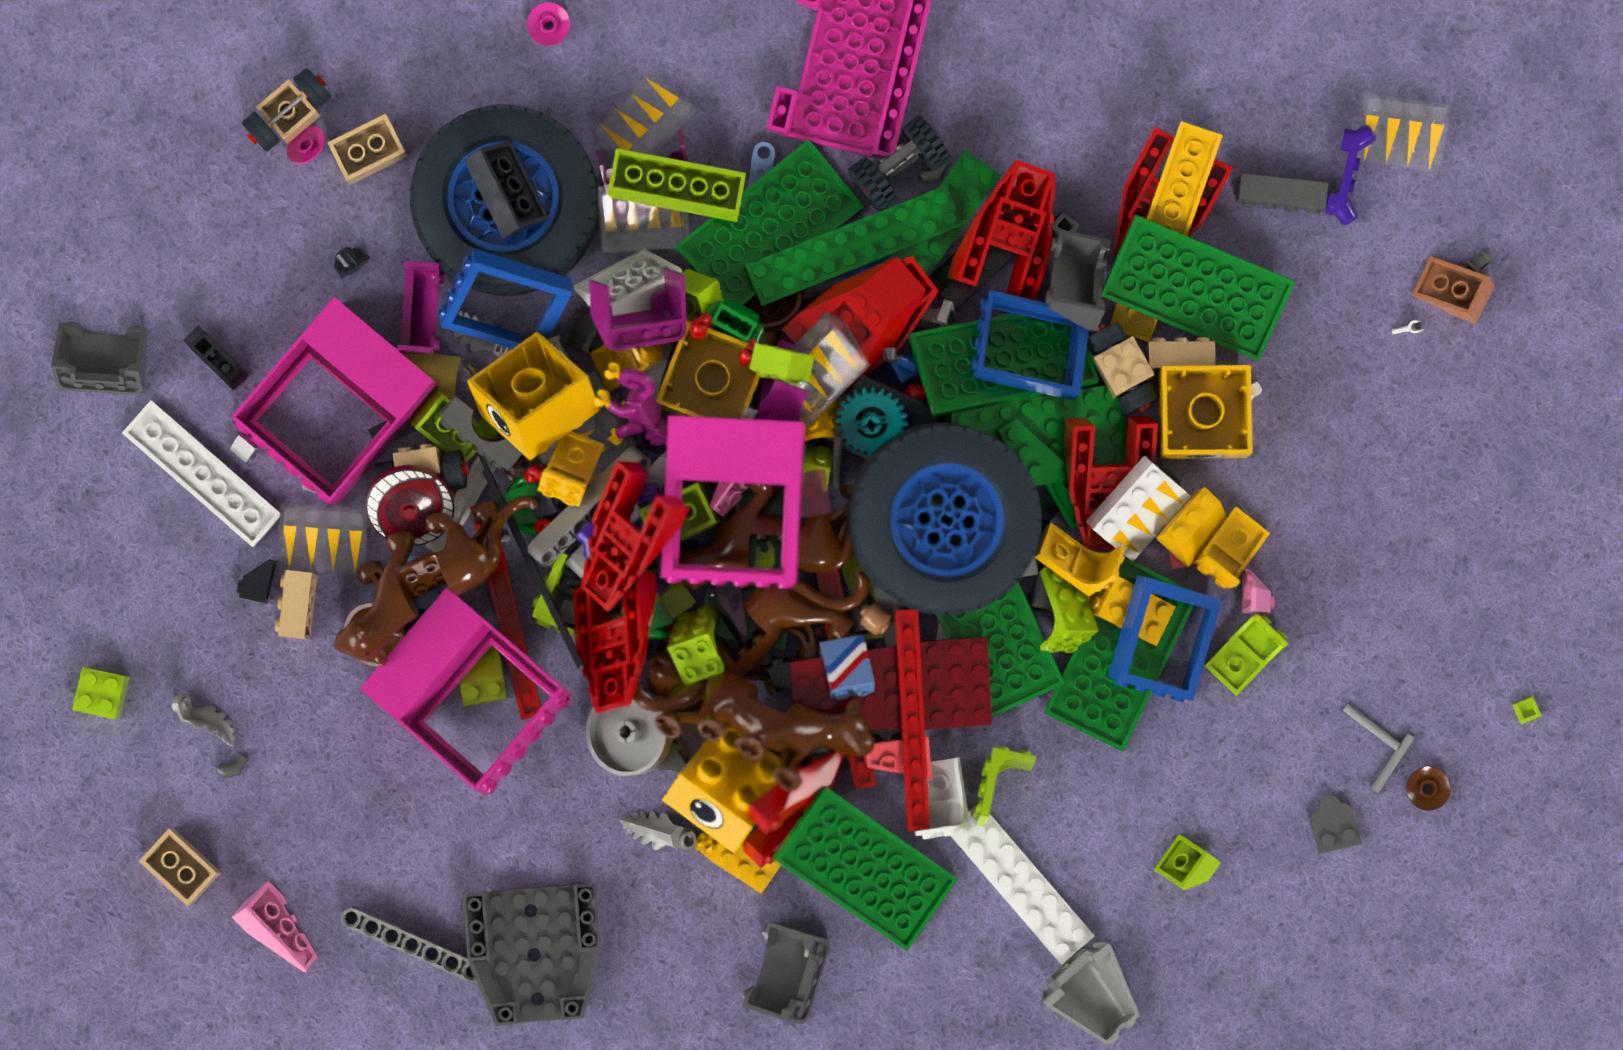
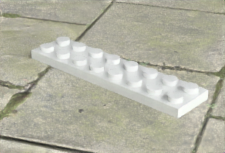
(202, 473)
(1024, 888)

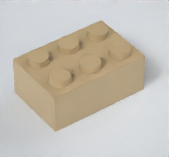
(367, 149)
(1180, 353)
(296, 604)
(180, 867)

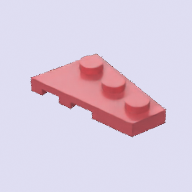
(889, 757)

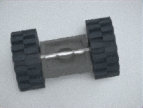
(922, 143)

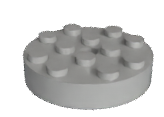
(622, 753)

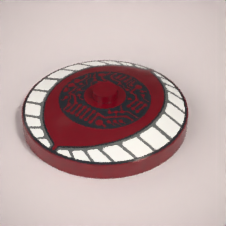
(405, 498)

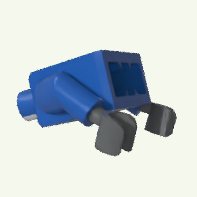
(898, 367)

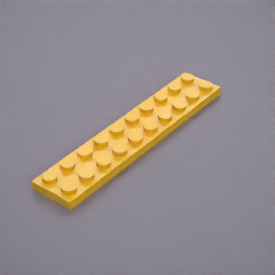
(1175, 203)

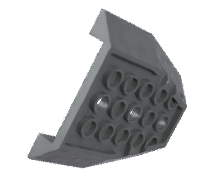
(561, 930)

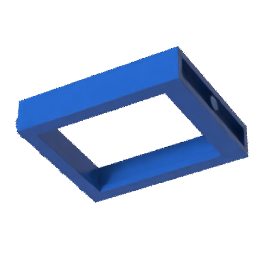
(512, 271)
(1036, 310)
(1132, 626)

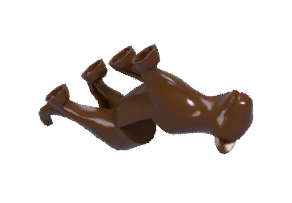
(823, 537)
(461, 565)
(774, 612)
(733, 701)

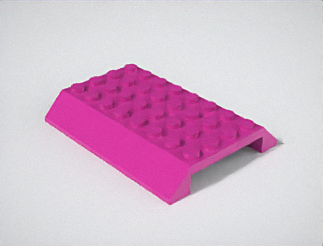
(854, 76)

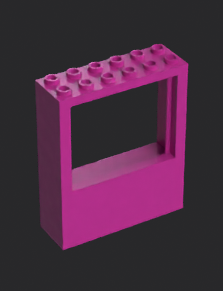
(365, 367)
(743, 454)
(432, 664)

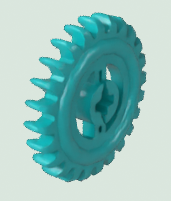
(855, 405)

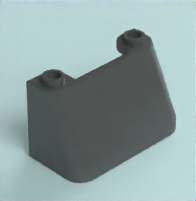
(1078, 278)
(99, 360)
(788, 974)

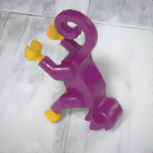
(639, 407)

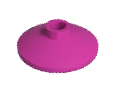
(548, 13)
(306, 145)

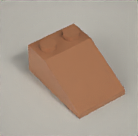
(1454, 289)

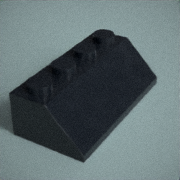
(506, 189)
(961, 292)
(917, 411)

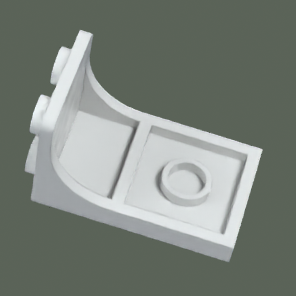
(946, 800)

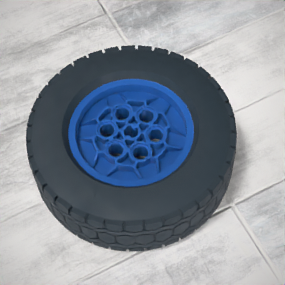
(452, 217)
(899, 486)

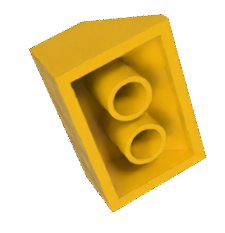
(1192, 526)

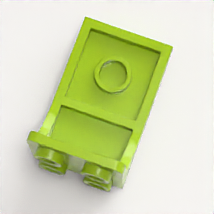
(553, 582)
(1072, 614)
(694, 645)
(1246, 653)
(999, 760)

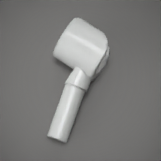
(1411, 327)
(1255, 390)
(749, 413)

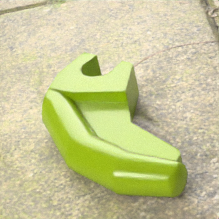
(763, 561)

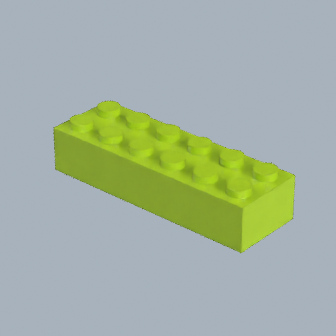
(676, 185)

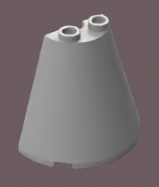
(1092, 993)

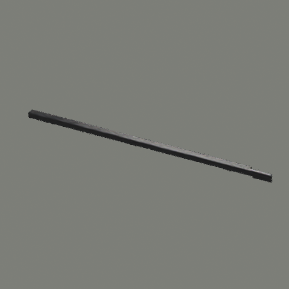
(533, 567)

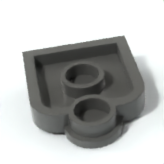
(1334, 825)

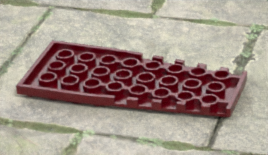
(952, 685)

